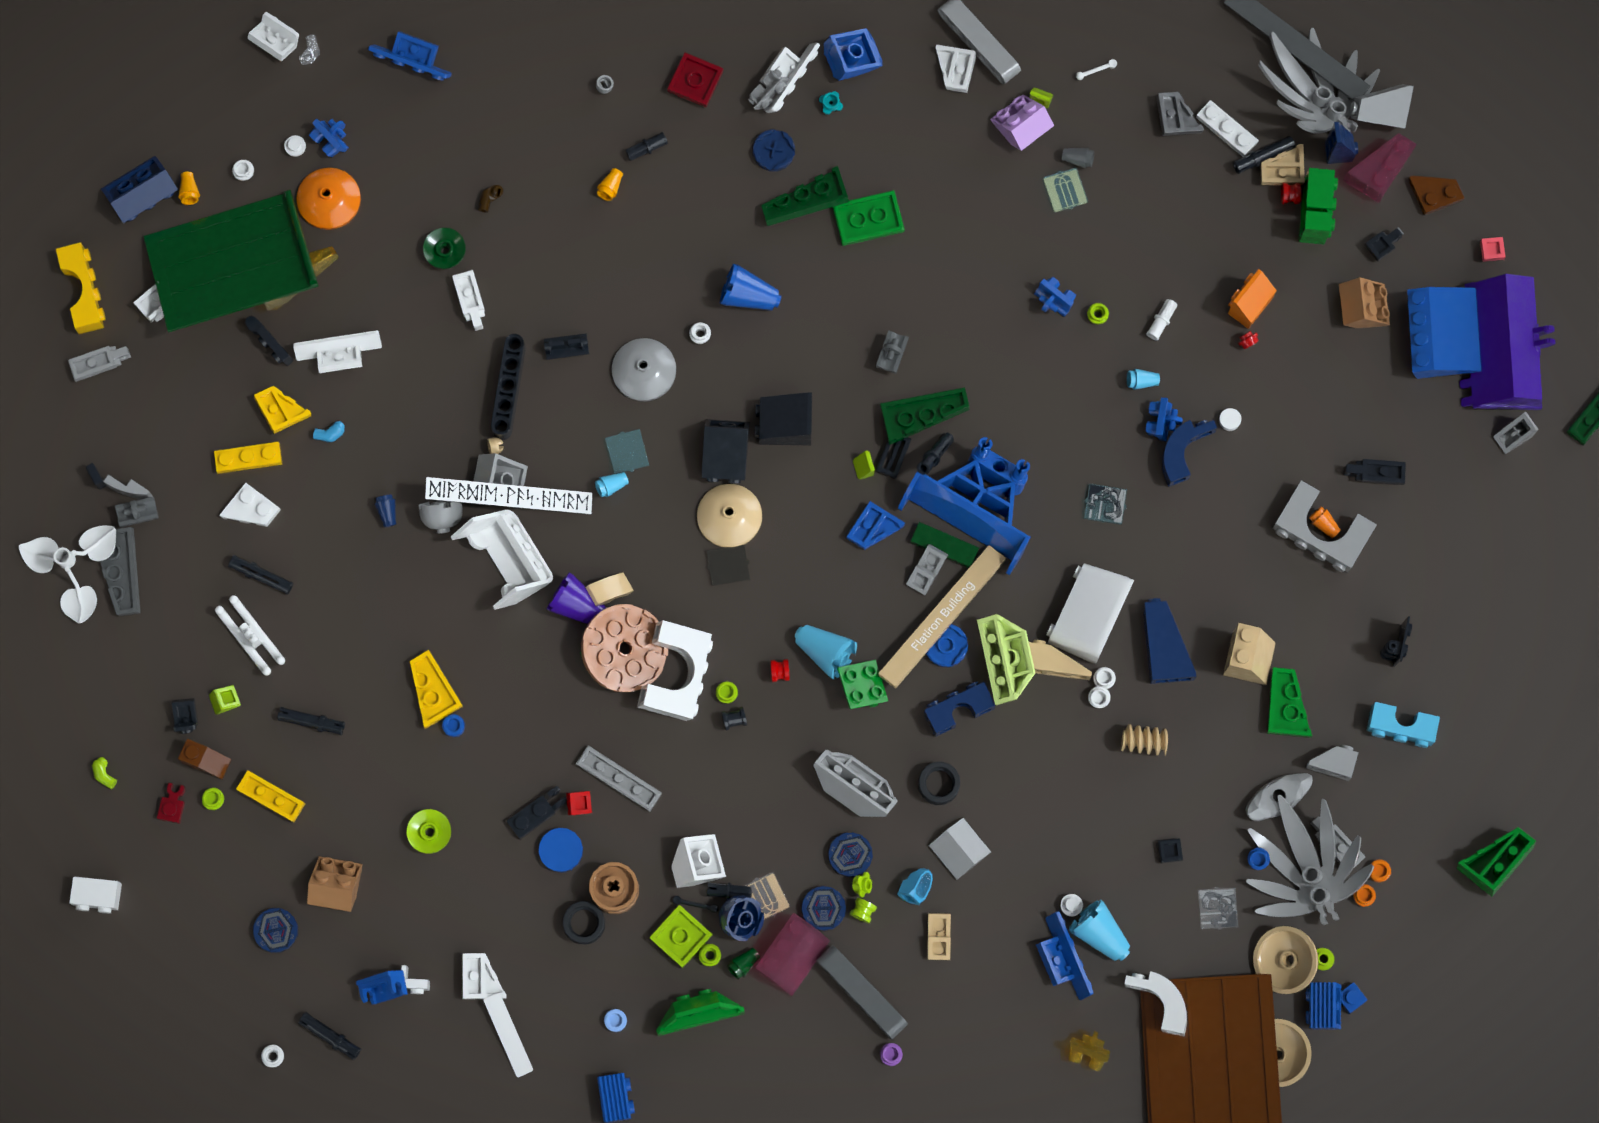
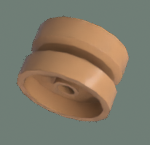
(608, 876)

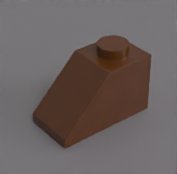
(204, 759)

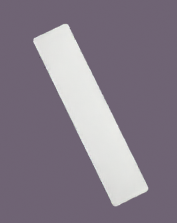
(508, 1034)

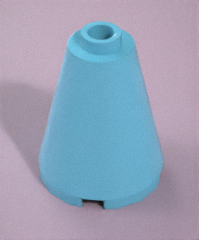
(825, 648)
(1101, 931)

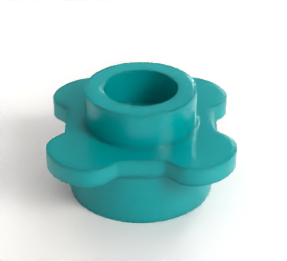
(834, 97)

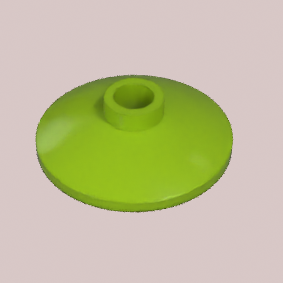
(421, 823)

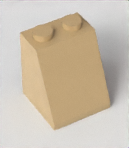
(1249, 654)

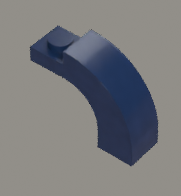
(1173, 460)

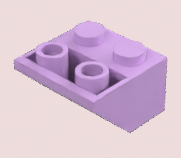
(1022, 121)

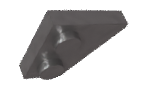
(1175, 115)

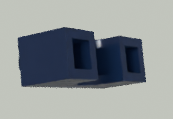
(975, 698)

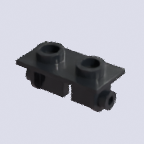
(566, 346)

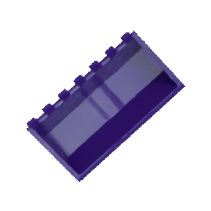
(1507, 345)

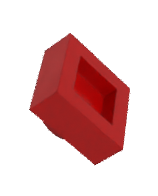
(579, 803)

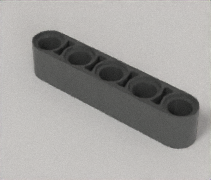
(862, 992)

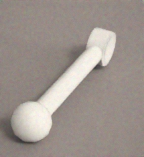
(1112, 64)

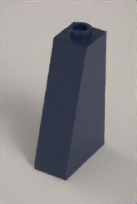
(1165, 648)

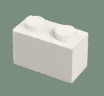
(95, 893)

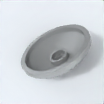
(644, 383)

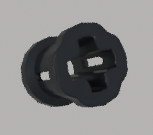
(734, 718)

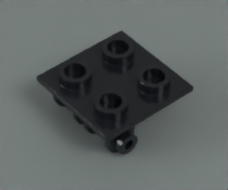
(1396, 650)

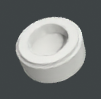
(1230, 419)

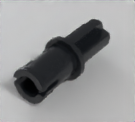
(646, 146)
(728, 891)

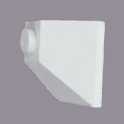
(697, 861)

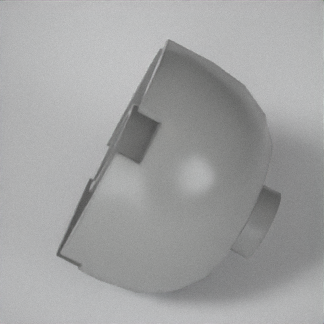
(440, 514)

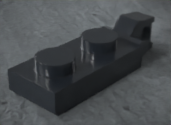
(1377, 471)

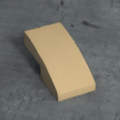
(609, 588)
(939, 936)

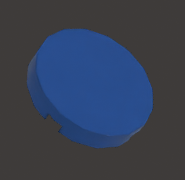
(949, 648)
(560, 850)

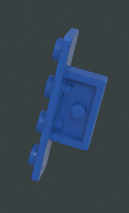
(412, 52)
(1062, 959)

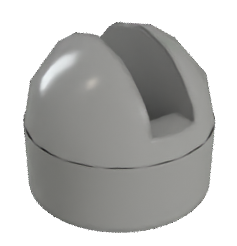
(607, 82)

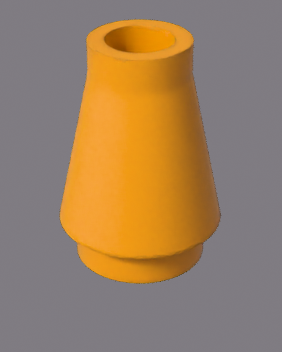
(609, 186)
(188, 189)

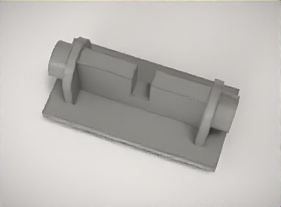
(774, 84)

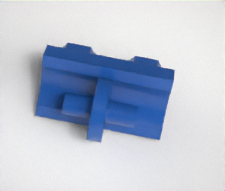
(323, 130)
(1053, 298)
(1166, 420)

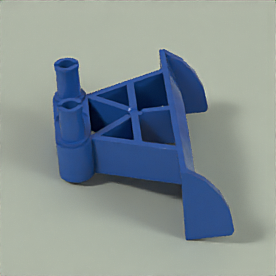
(967, 515)

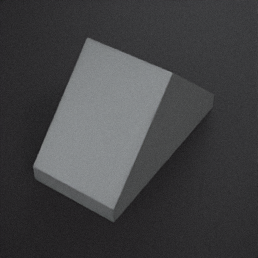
(1516, 433)

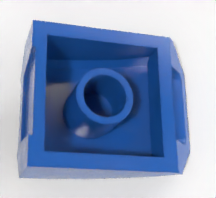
(852, 54)

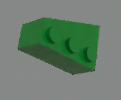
(1496, 862)

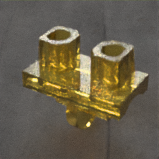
(1097, 1054)

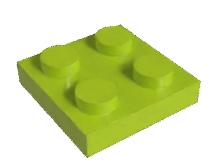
(681, 936)

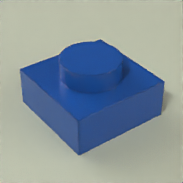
(1352, 998)

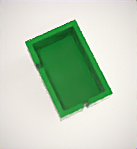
(1318, 206)

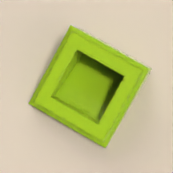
(1040, 96)
(864, 465)
(224, 699)

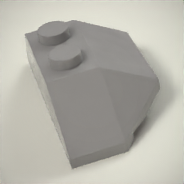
(854, 784)

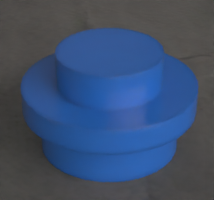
(1258, 858)

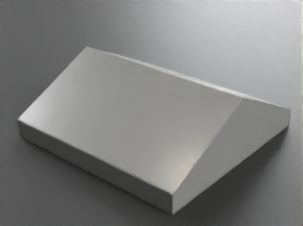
(959, 848)

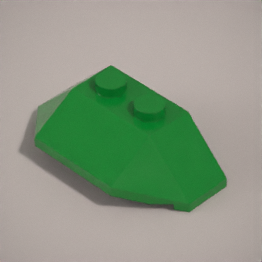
(698, 1011)

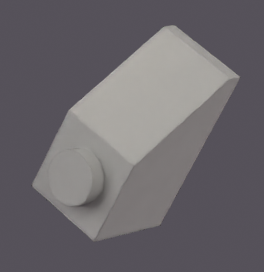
(1336, 762)

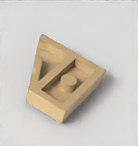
(1284, 168)

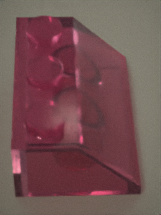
(792, 954)

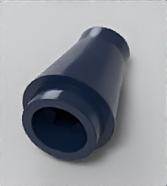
(386, 509)

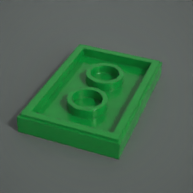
(868, 218)

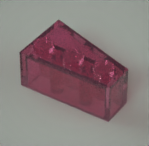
(1380, 169)

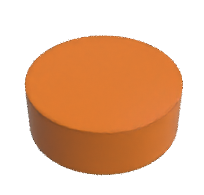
(1381, 871)

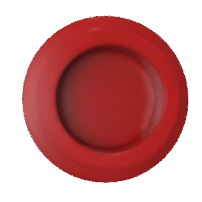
(1248, 339)

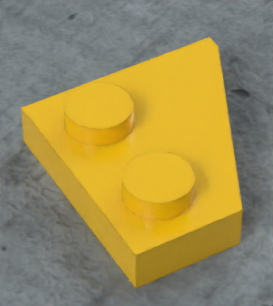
(279, 409)

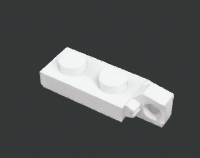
(469, 298)

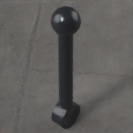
(677, 901)

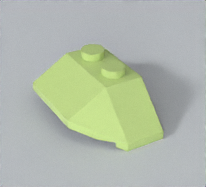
(1006, 657)

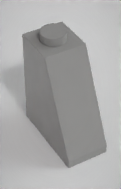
(1384, 106)

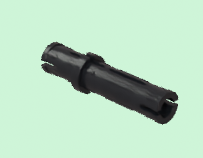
(1255, 158)
(932, 457)
(238, 563)
(320, 723)
(336, 1040)

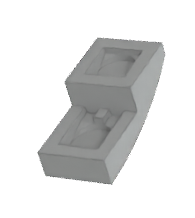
(131, 490)
(927, 569)

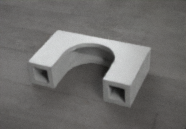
(1341, 552)

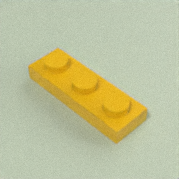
(248, 457)
(270, 796)

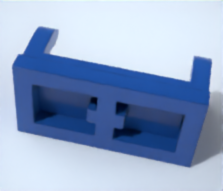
(383, 987)

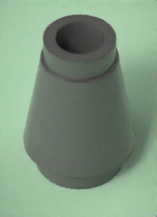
(1079, 156)

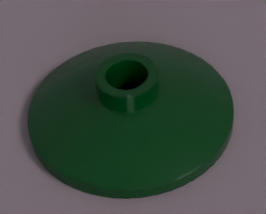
(441, 239)

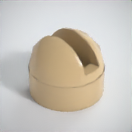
(493, 445)

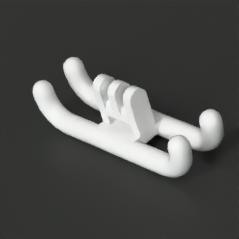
(250, 635)

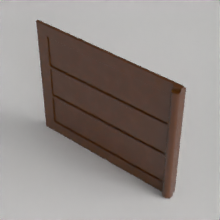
(1225, 1060)

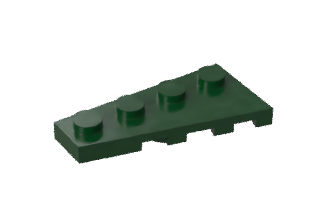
(816, 196)
(918, 413)

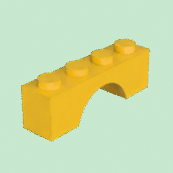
(86, 312)

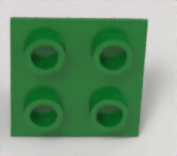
(862, 684)

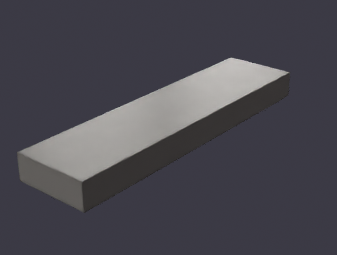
(619, 778)

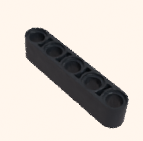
(508, 376)

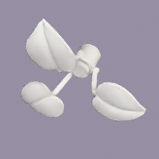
(43, 551)

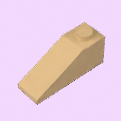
(1051, 661)

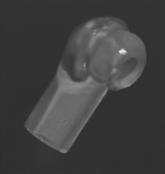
(311, 52)

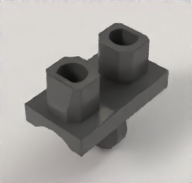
(892, 352)
(136, 512)

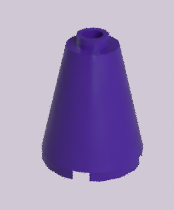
(573, 601)

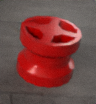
(1290, 193)
(780, 670)

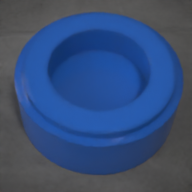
(453, 725)

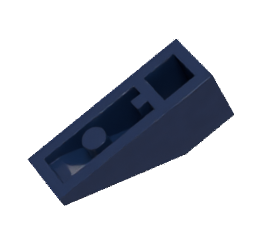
(1340, 145)

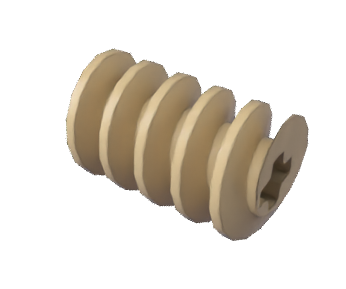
(1144, 739)

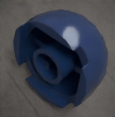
(741, 917)

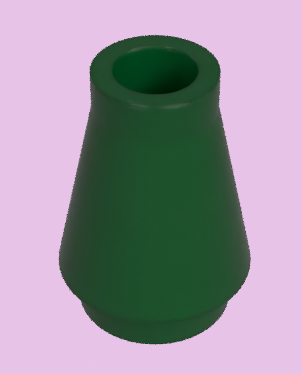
(743, 963)

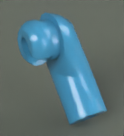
(330, 434)

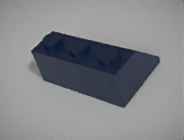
(139, 189)

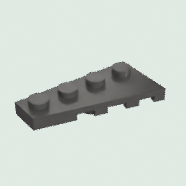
(122, 575)

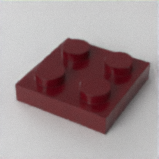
(695, 80)

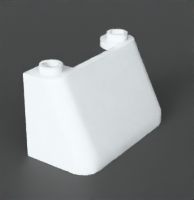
(1090, 612)

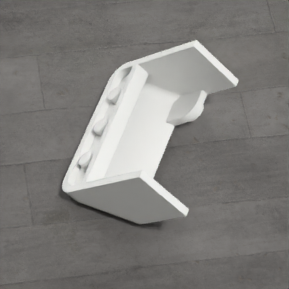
(512, 553)

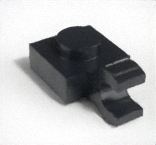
(1383, 245)

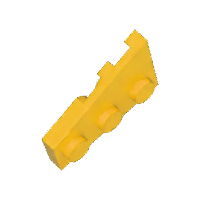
(433, 690)

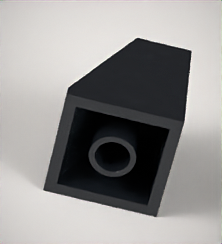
(785, 419)
(725, 450)

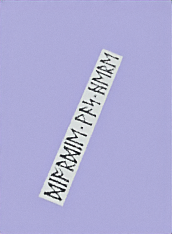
(508, 495)

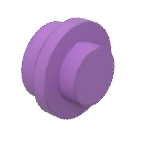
(891, 1054)

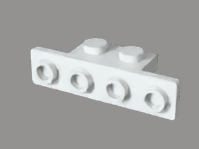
(791, 67)
(339, 351)

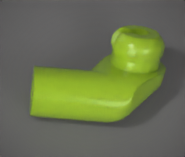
(99, 770)

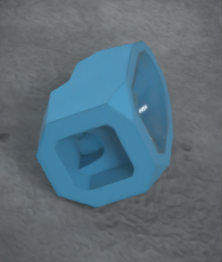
(916, 886)

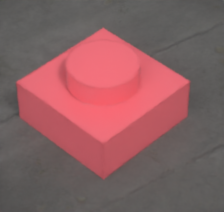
(1492, 249)

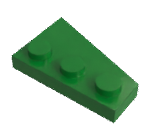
(1286, 705)

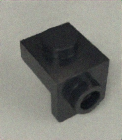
(184, 715)

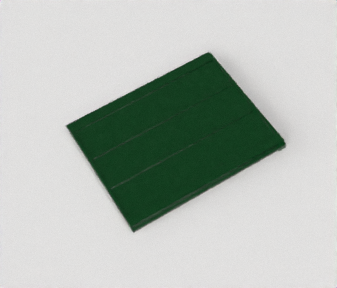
(230, 261)

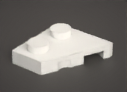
(956, 67)
(479, 978)

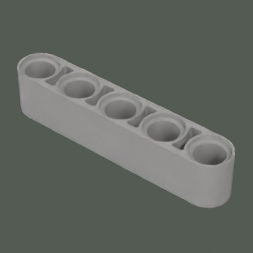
(979, 39)

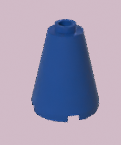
(748, 291)

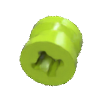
(863, 910)

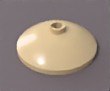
(732, 529)
(1273, 955)
(1295, 1052)

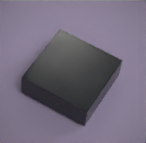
(95, 476)
(1170, 850)

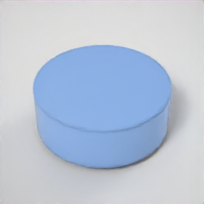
(615, 1020)

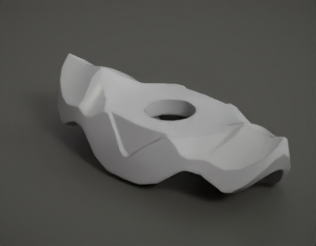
(1264, 806)

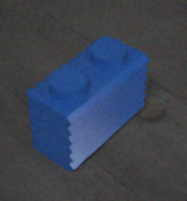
(1324, 1006)
(615, 1098)

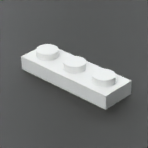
(1227, 128)

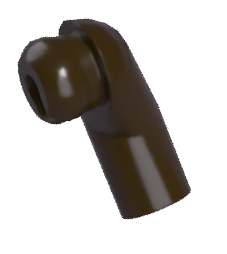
(489, 195)

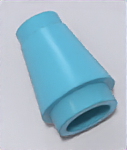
(1142, 379)
(610, 484)

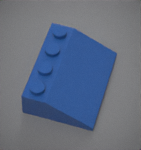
(1444, 331)

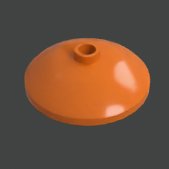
(331, 210)

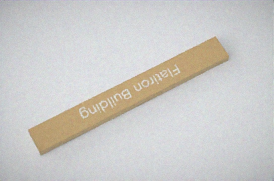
(942, 617)

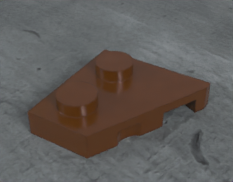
(1435, 193)

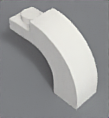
(1174, 1007)

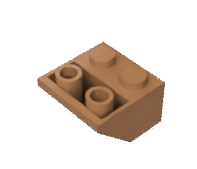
(1364, 303)
(334, 884)

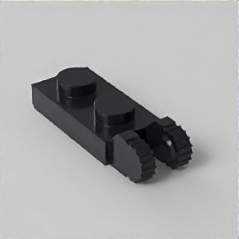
(267, 339)
(535, 813)

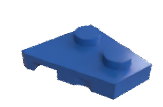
(873, 526)

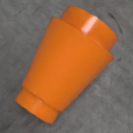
(1324, 521)

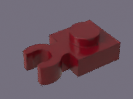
(171, 807)

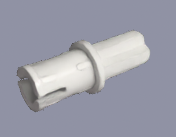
(1161, 319)

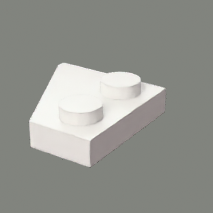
(250, 507)

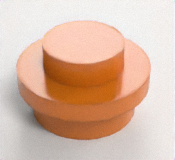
(1365, 896)

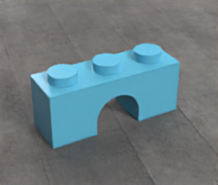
(1383, 722)

